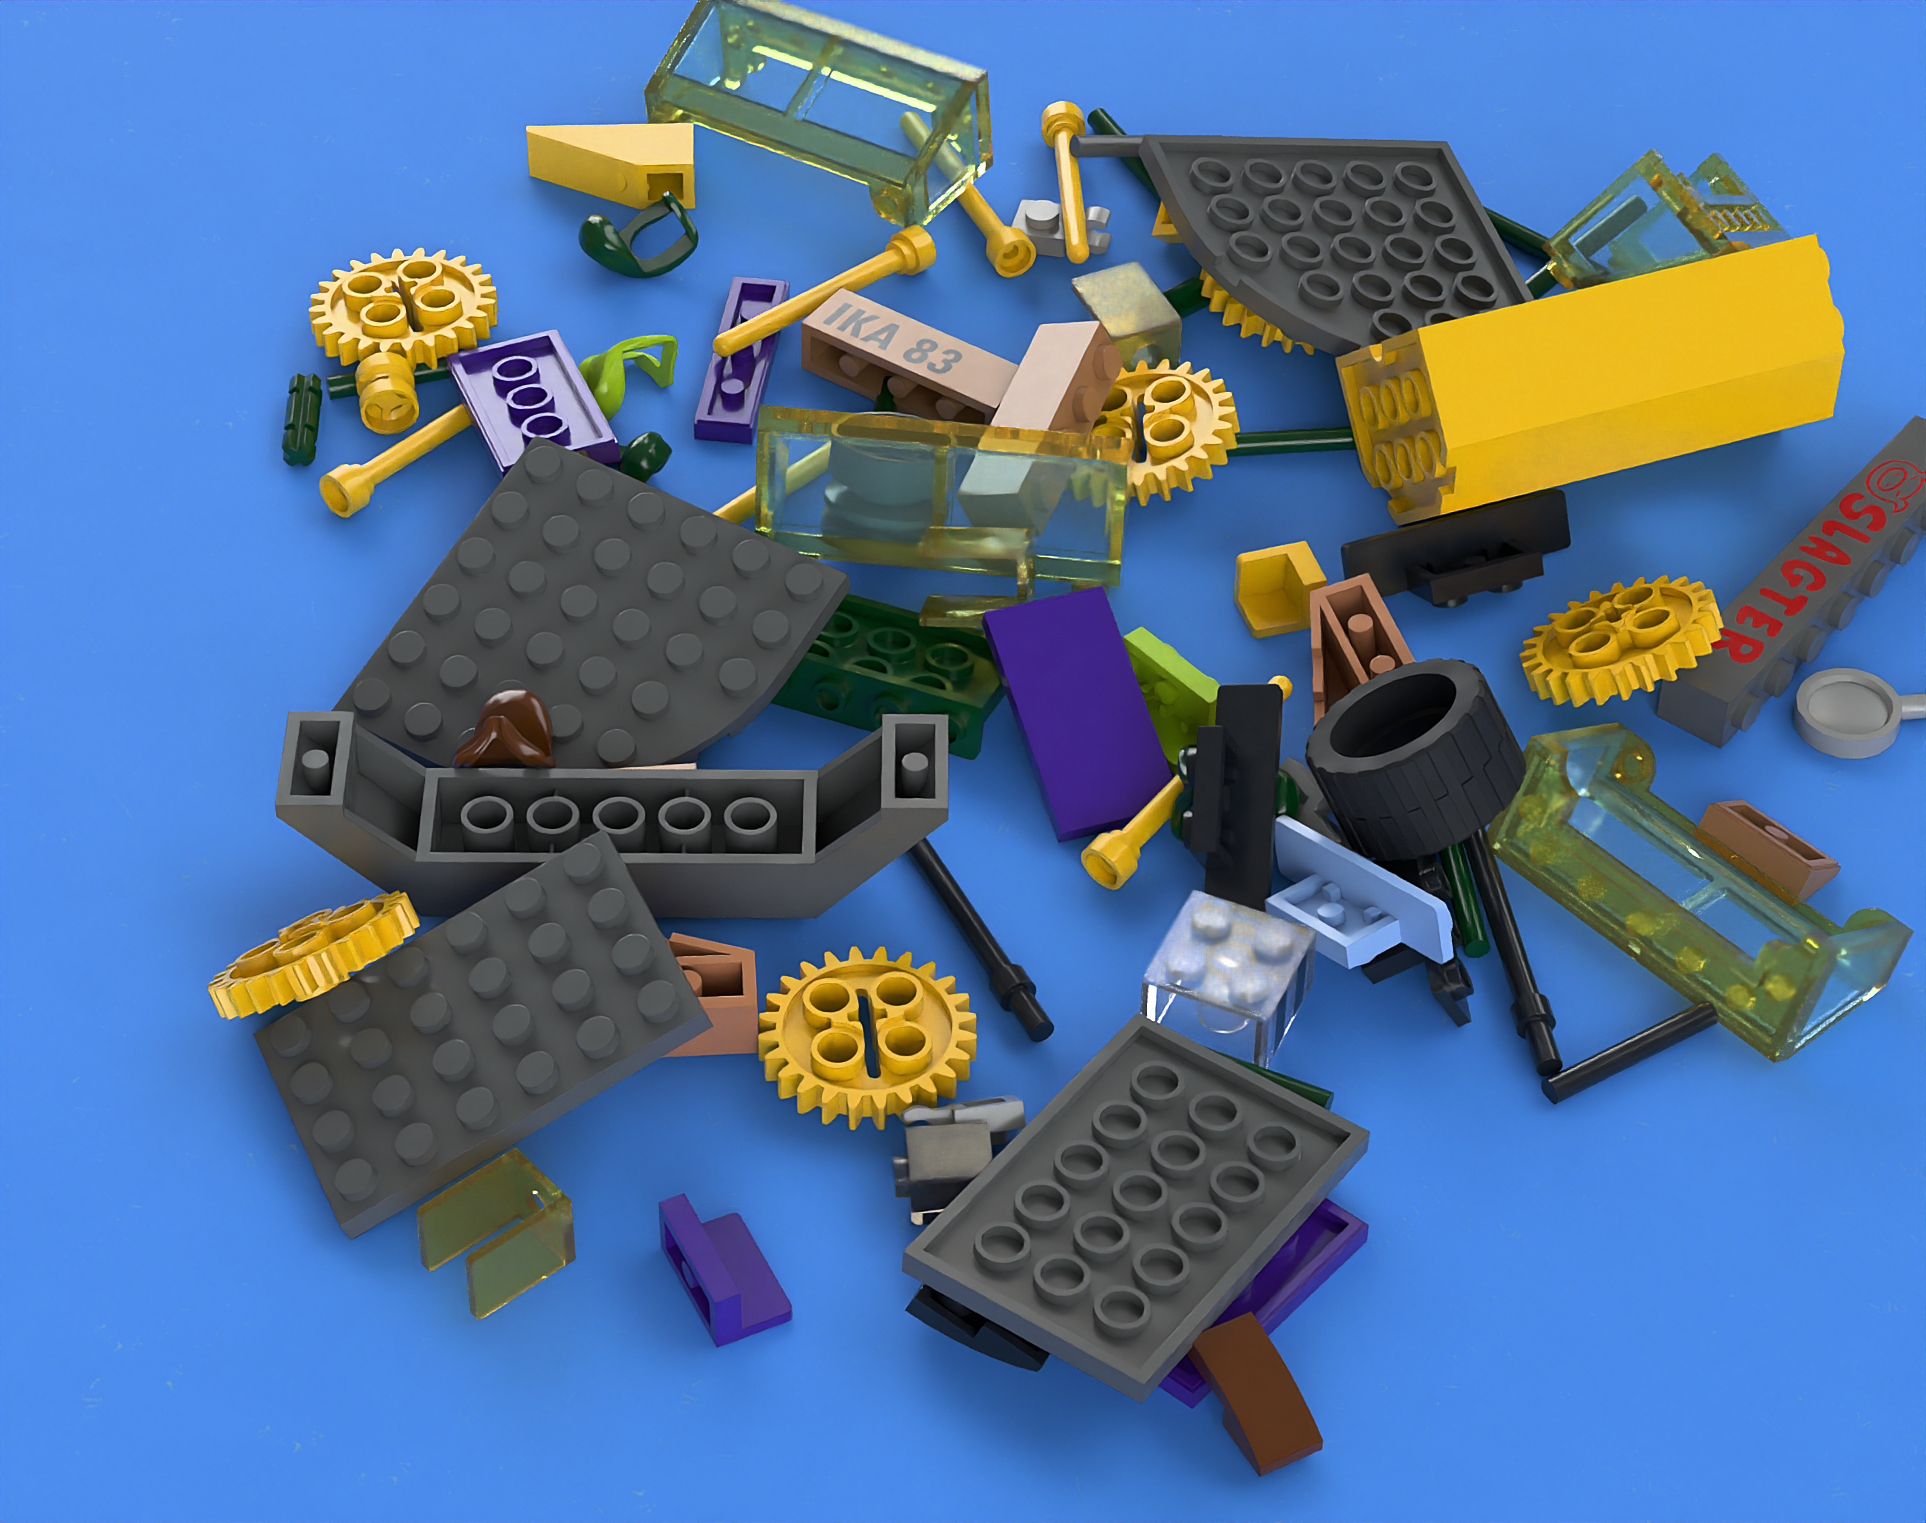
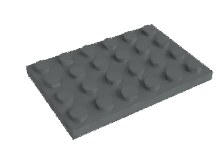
(479, 1033)
(1136, 1205)

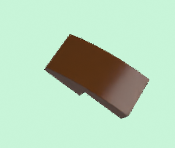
(1258, 1394)

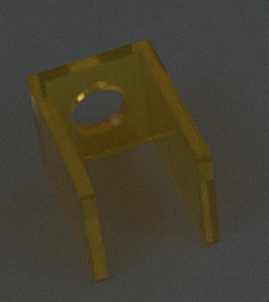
(1133, 314)
(977, 543)
(486, 1204)

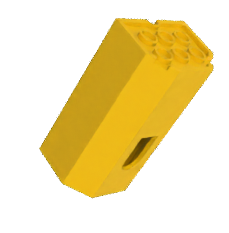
(1596, 379)

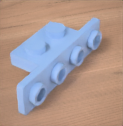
(1353, 901)

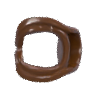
(509, 730)

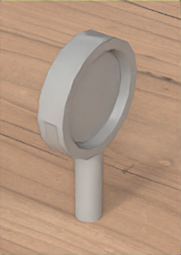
(1852, 712)

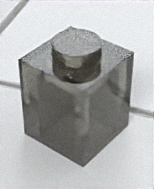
(939, 1166)

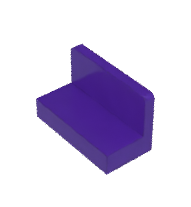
(721, 1272)

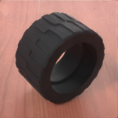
(1416, 759)

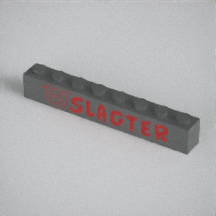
(1805, 594)

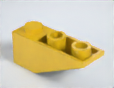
(617, 161)

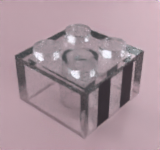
(1230, 977)

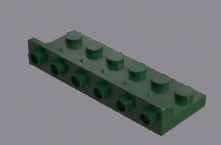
(883, 662)

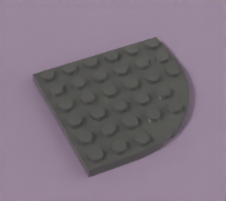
(1335, 233)
(611, 606)

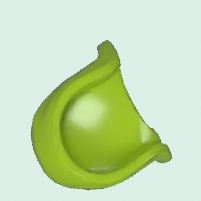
(606, 373)

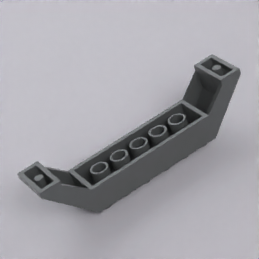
(688, 836)

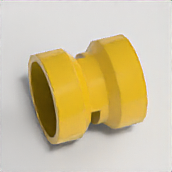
(387, 393)

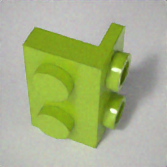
(1173, 691)

